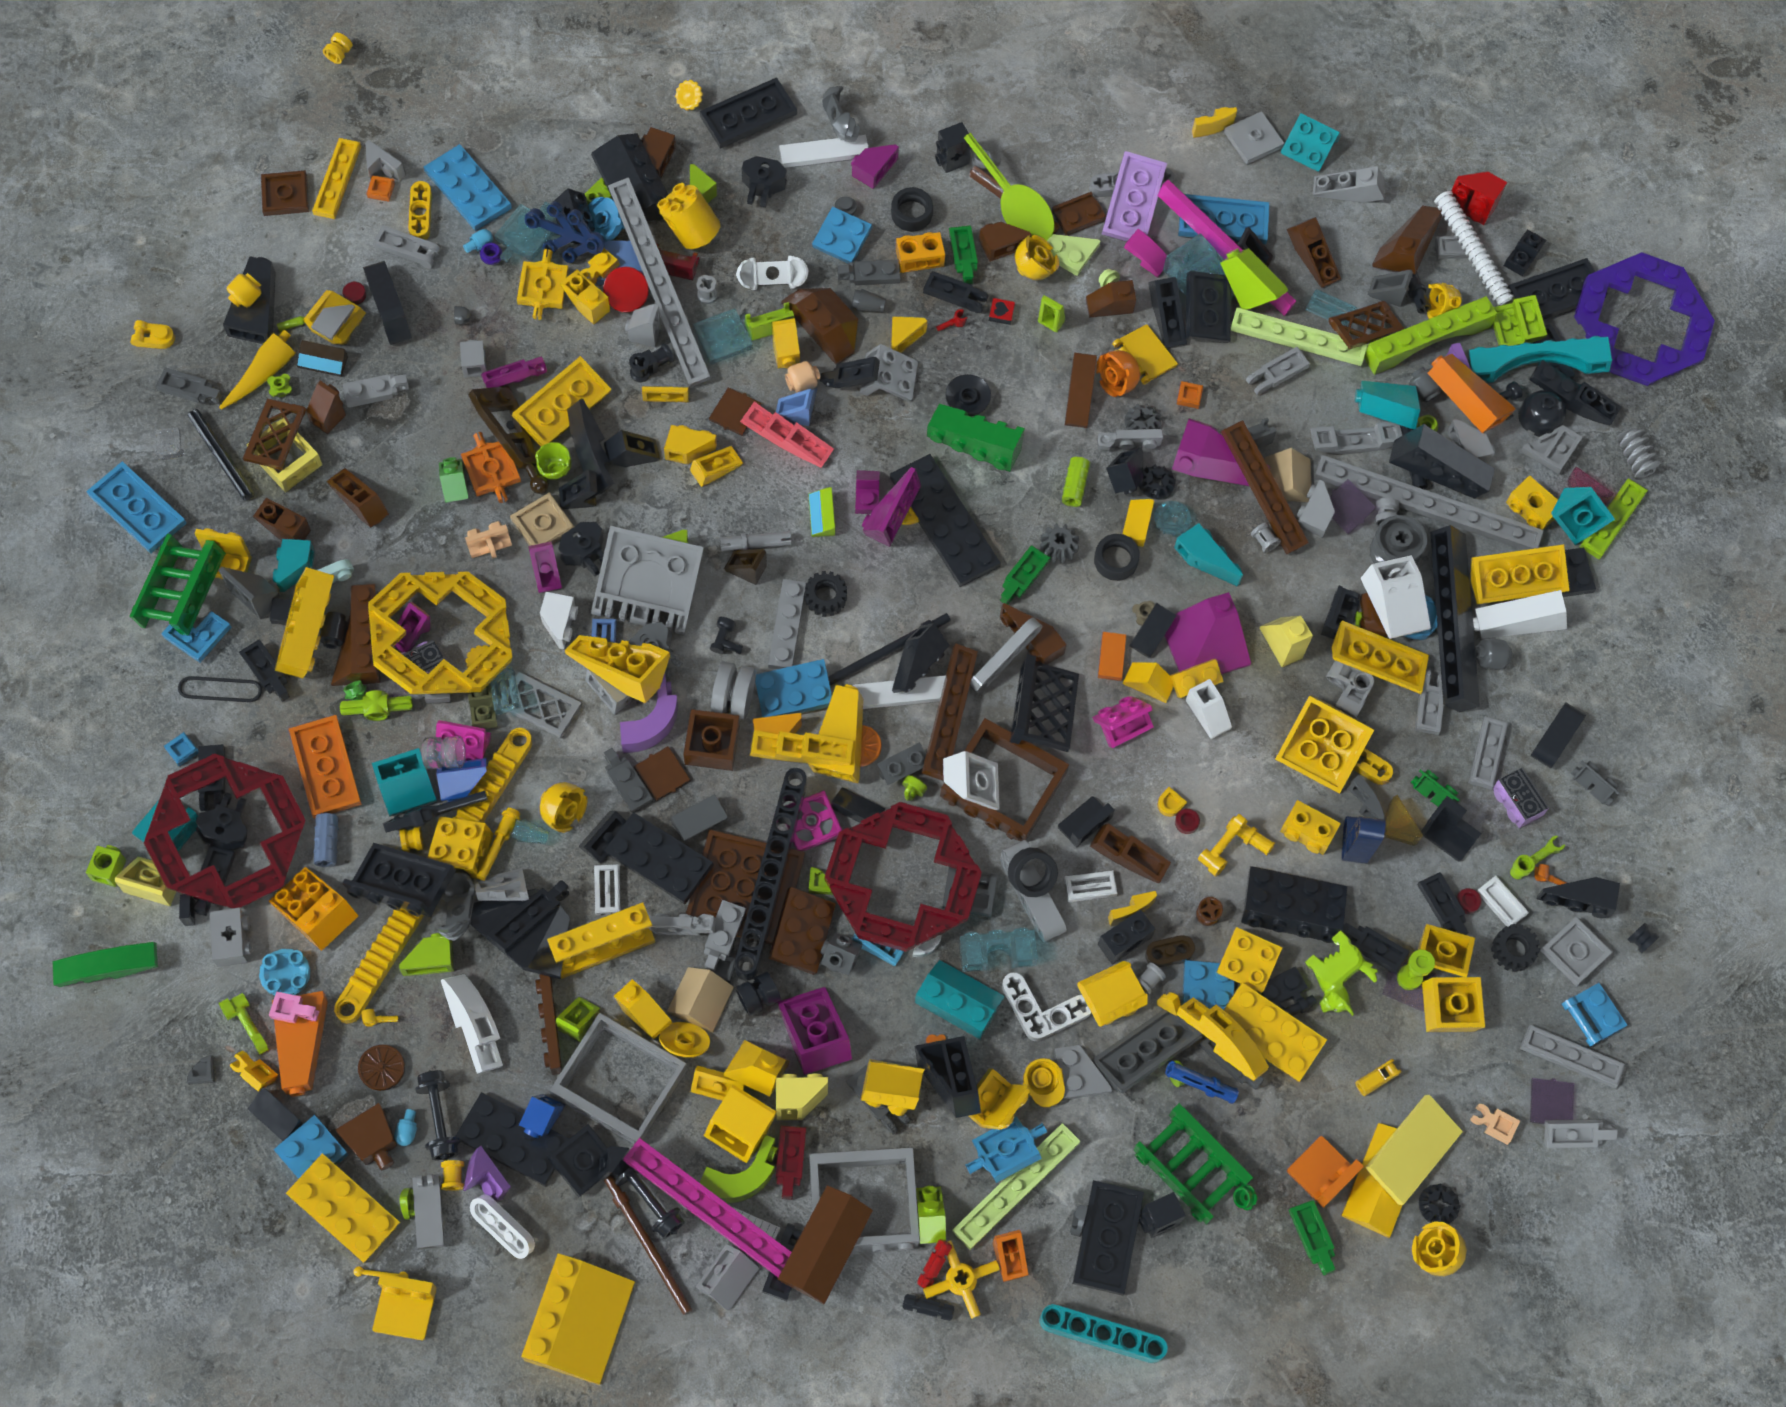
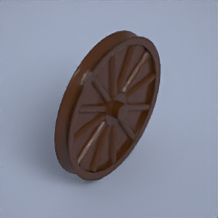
(381, 1067)

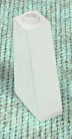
(1522, 616)

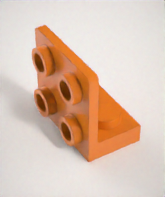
(1323, 1171)

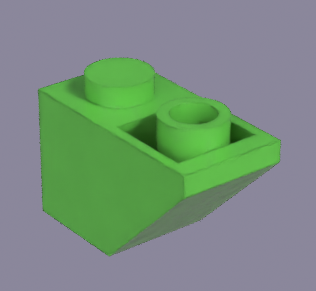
(453, 479)

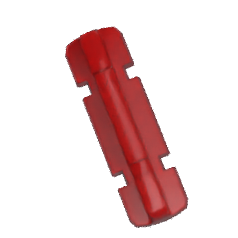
(934, 1263)

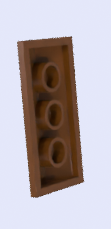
(825, 1244)

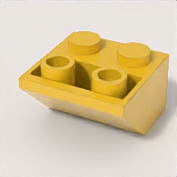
(740, 1124)

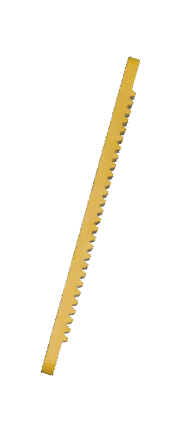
(402, 924)

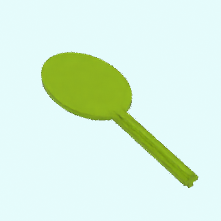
(1019, 203)

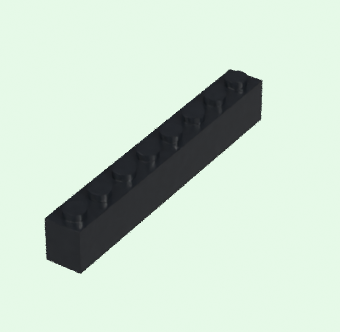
(1454, 619)

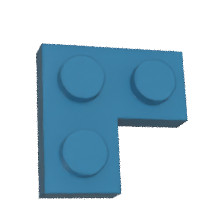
(201, 639)

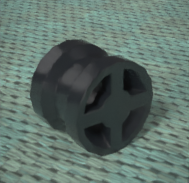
(1643, 938)

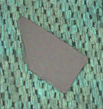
(331, 320)

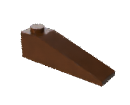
(1410, 242)

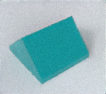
(1581, 513)

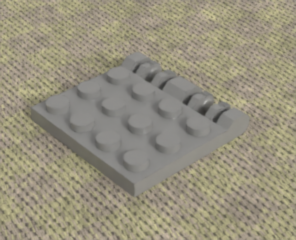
(649, 575)

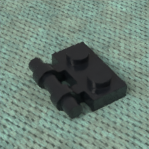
(1288, 986)

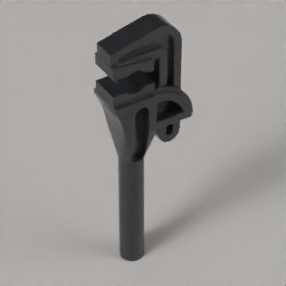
(421, 815)

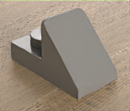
(379, 161)

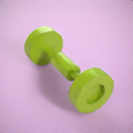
(1419, 965)

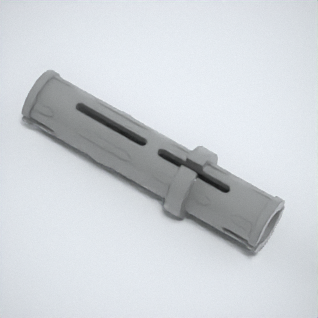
(755, 541)

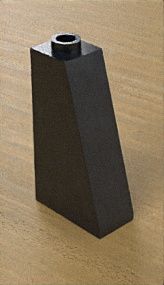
(256, 321)

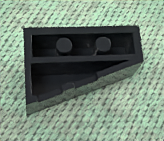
(950, 1074)

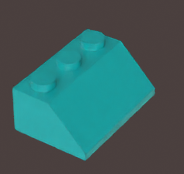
(958, 999)

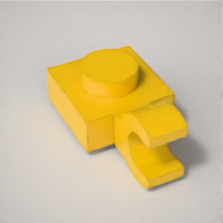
(254, 1072)

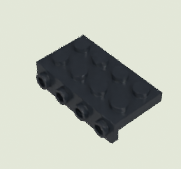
(400, 880)
(1294, 904)

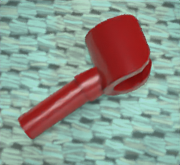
(956, 320)

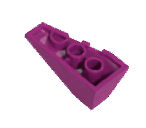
(1207, 455)

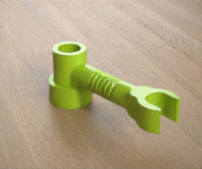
(1525, 864)
(236, 1007)

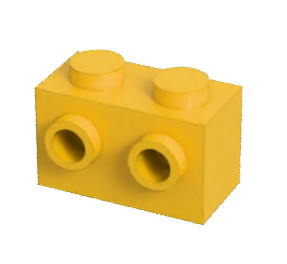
(1310, 828)

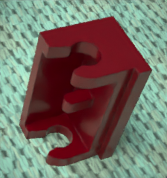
(680, 265)

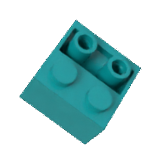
(404, 782)

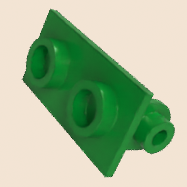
(1428, 783)

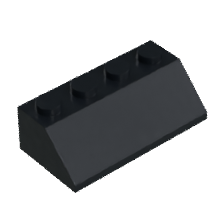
(625, 158)

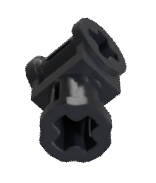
(649, 362)

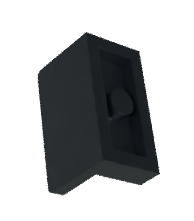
(1085, 821)

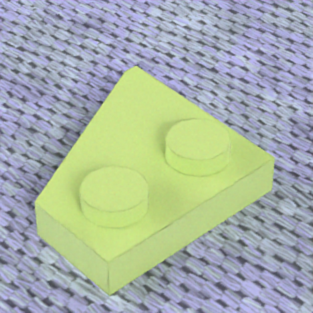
(1073, 251)

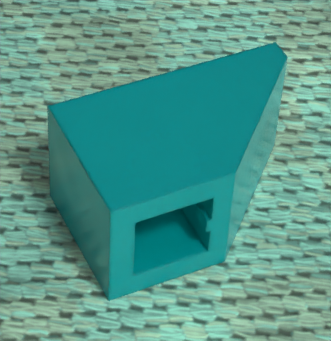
(293, 559)

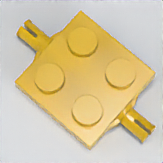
(541, 284)

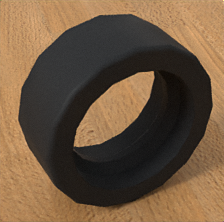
(915, 223)
(1124, 542)
(1048, 880)

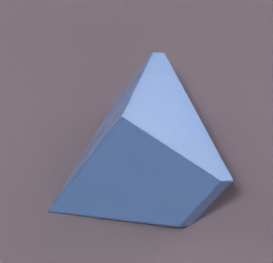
(797, 406)

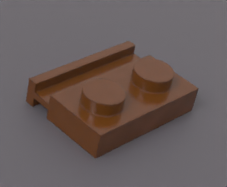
(1078, 213)

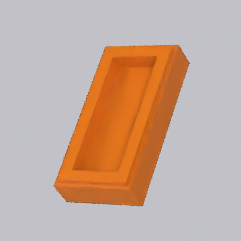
(1112, 656)

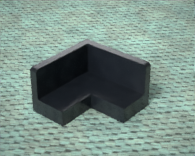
(1449, 830)

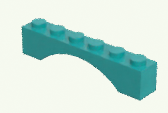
(1586, 355)

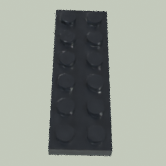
(949, 524)

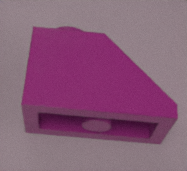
(874, 164)

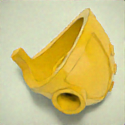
(1448, 299)

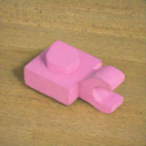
(290, 1007)

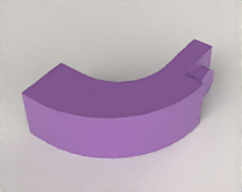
(652, 729)

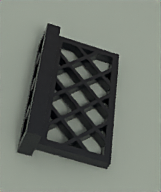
(1024, 705)

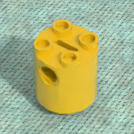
(689, 216)

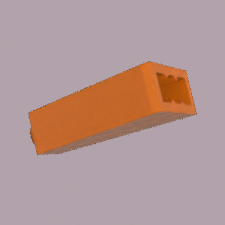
(1470, 393)
(300, 1046)

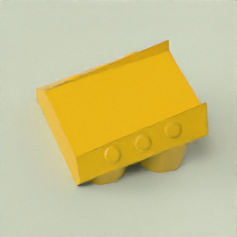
(332, 299)
(1113, 993)
(892, 1086)

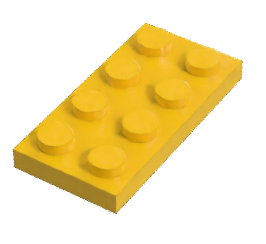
(546, 412)
(1275, 1032)
(343, 1208)

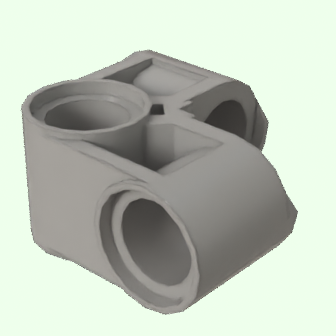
(1353, 696)

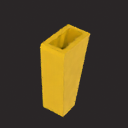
(843, 721)

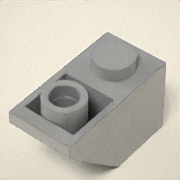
(1318, 512)

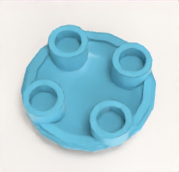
(284, 972)

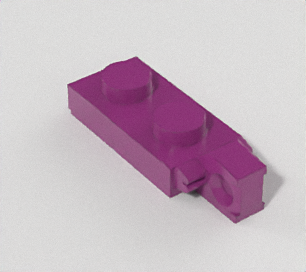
(514, 372)

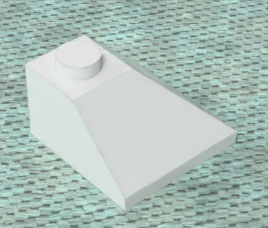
(973, 778)

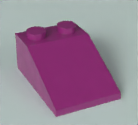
(815, 1030)

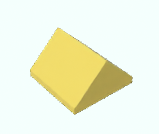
(143, 880)

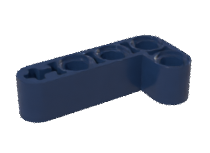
(1361, 838)

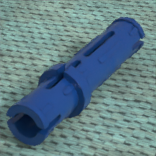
(1211, 1086)

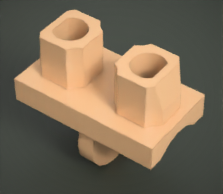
(488, 541)

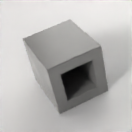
(473, 358)

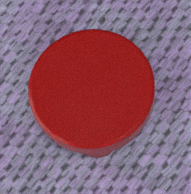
(626, 289)

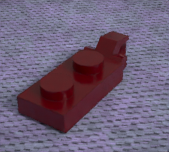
(790, 1159)

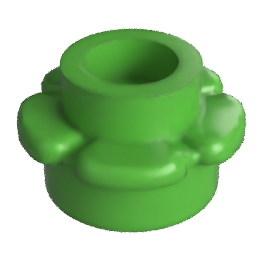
(355, 690)

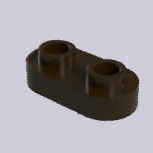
(1169, 952)

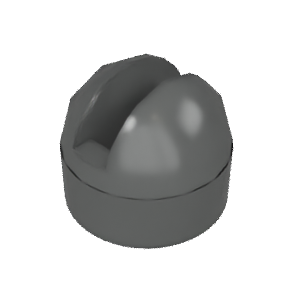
(461, 315)

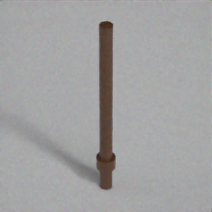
(622, 1201)

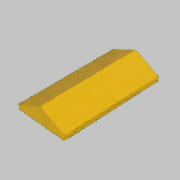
(1519, 574)
(1380, 657)
(1368, 1201)

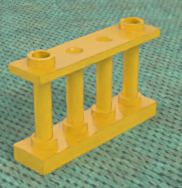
(602, 940)

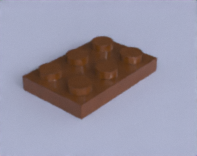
(801, 930)

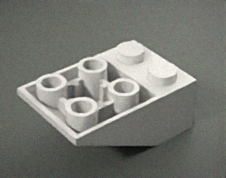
(1398, 596)

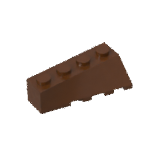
(355, 655)

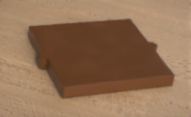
(731, 410)
(662, 773)

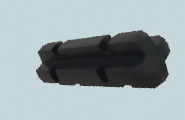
(928, 1307)

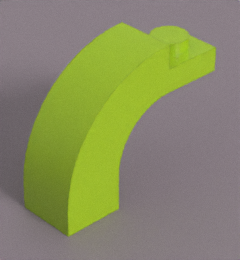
(744, 1185)

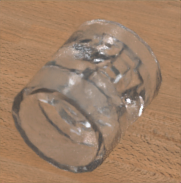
(443, 752)

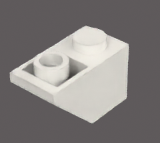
(557, 615)
(1209, 708)

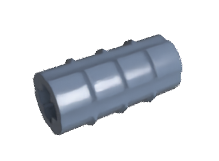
(326, 840)

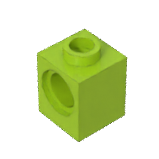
(108, 874)

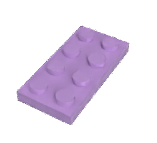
(1134, 196)

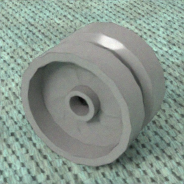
(733, 690)

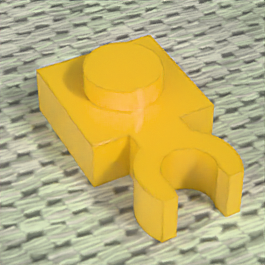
(600, 265)

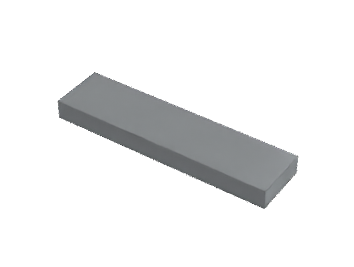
(1572, 1056)

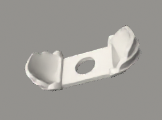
(790, 272)

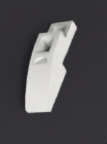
(476, 1021)

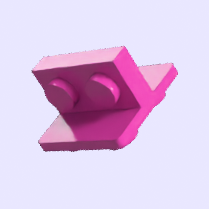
(1124, 720)
(474, 738)

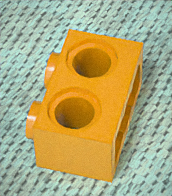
(921, 256)

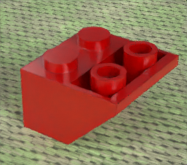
(1478, 194)

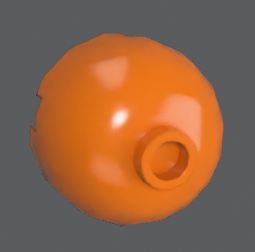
(1118, 372)

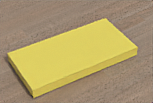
(1414, 1149)

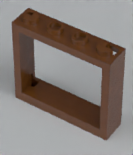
(1026, 751)

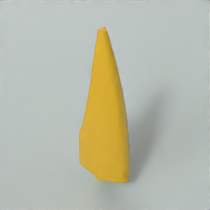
(266, 363)

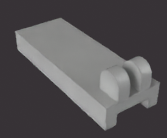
(428, 1212)

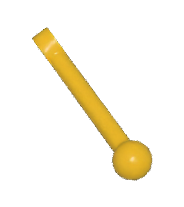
(359, 1271)

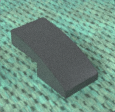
(1371, 805)

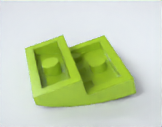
(1519, 322)

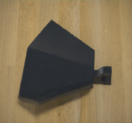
(523, 927)

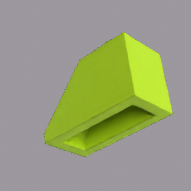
(429, 957)

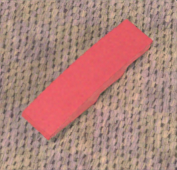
(786, 435)

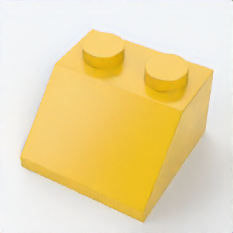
(1450, 949)

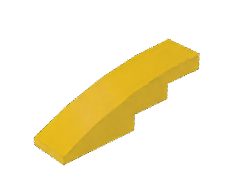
(801, 748)

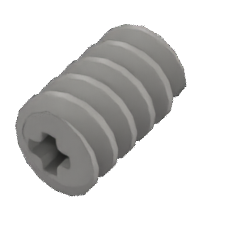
(1638, 453)

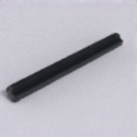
(220, 454)

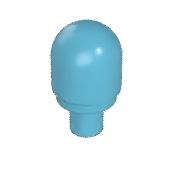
(478, 240)
(406, 1129)

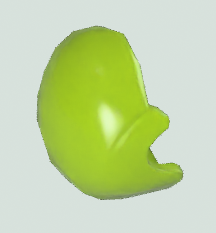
(553, 460)

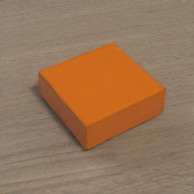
(380, 188)
(1189, 395)

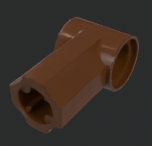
(1370, 619)

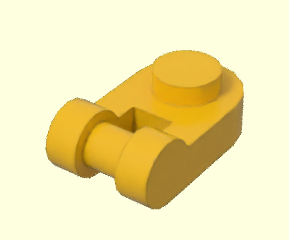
(160, 335)

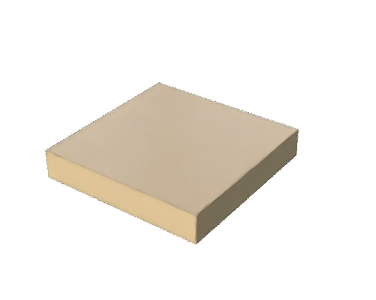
(542, 521)

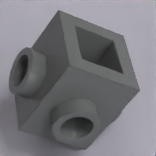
(840, 953)

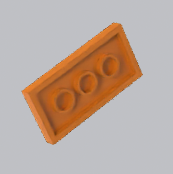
(325, 766)

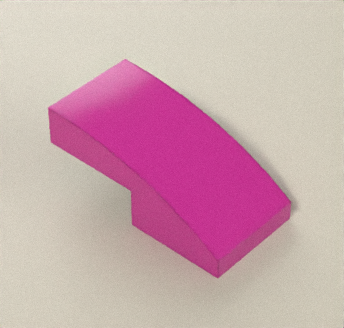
(1149, 253)

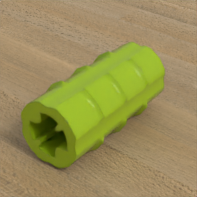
(1075, 481)

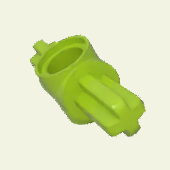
(376, 705)

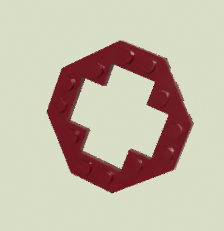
(207, 883)
(929, 920)

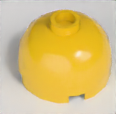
(1035, 258)
(562, 805)
(1439, 1249)

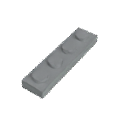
(787, 624)

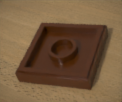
(284, 193)

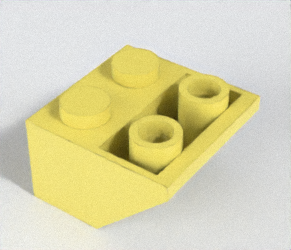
(799, 1096)

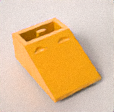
(314, 908)

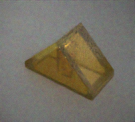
(1400, 825)

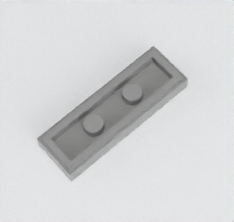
(1488, 753)

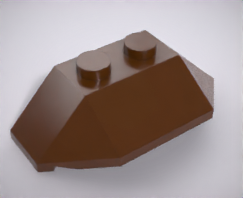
(825, 320)

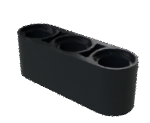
(1558, 735)

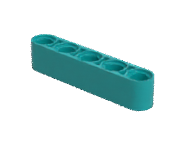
(1115, 1330)

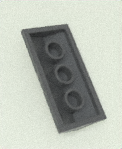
(1145, 1050)

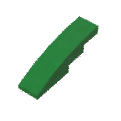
(105, 963)

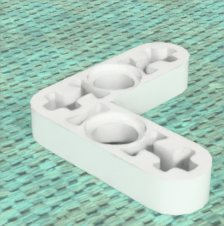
(1043, 1018)

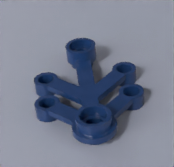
(590, 241)

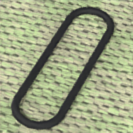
(221, 680)

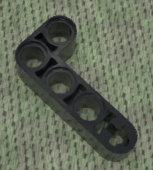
(387, 302)

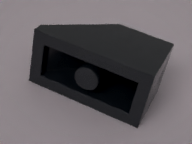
(631, 449)
(1126, 471)

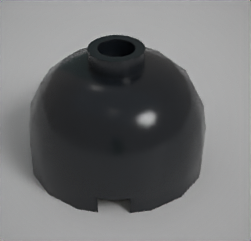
(1542, 412)

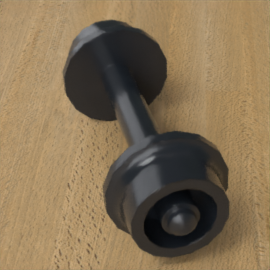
(432, 1083)
(669, 1222)

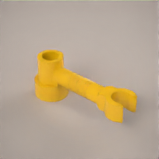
(1212, 858)

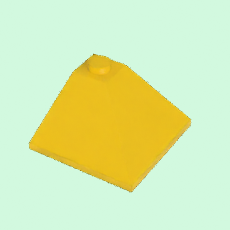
(1324, 744)

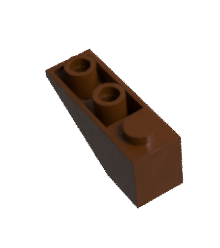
(1314, 251)
(1046, 644)

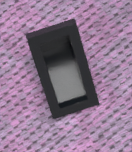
(1251, 241)

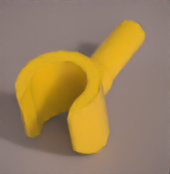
(370, 1019)

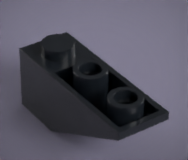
(919, 653)
(1586, 895)

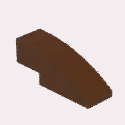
(1080, 390)
(1130, 853)

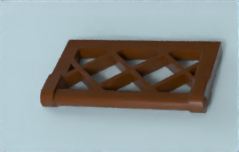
(1343, 331)
(264, 458)

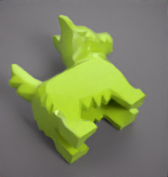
(1336, 970)

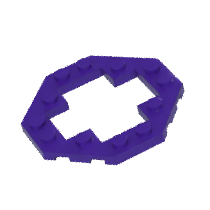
(1685, 301)

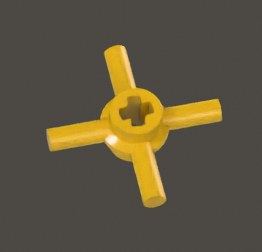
(958, 1289)

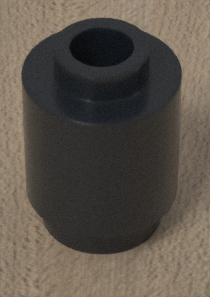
(333, 630)

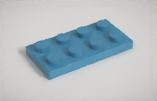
(467, 187)
(1231, 216)
(136, 507)

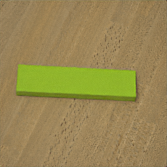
(1621, 508)

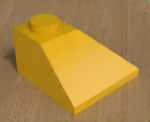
(756, 1068)

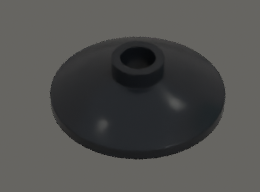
(968, 386)

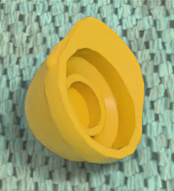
(1045, 1082)

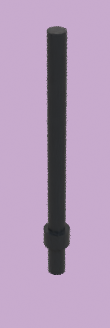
(882, 652)

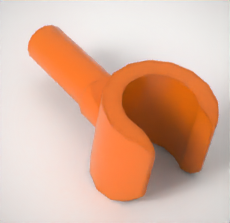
(1542, 874)

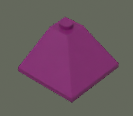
(892, 509)
(1208, 633)

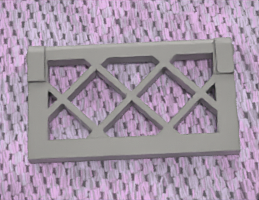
(558, 697)

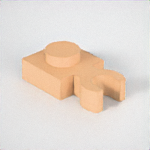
(1499, 1124)

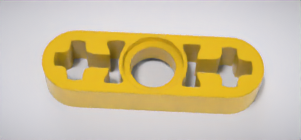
(415, 203)

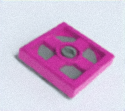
(815, 823)

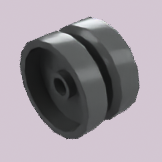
(1398, 538)

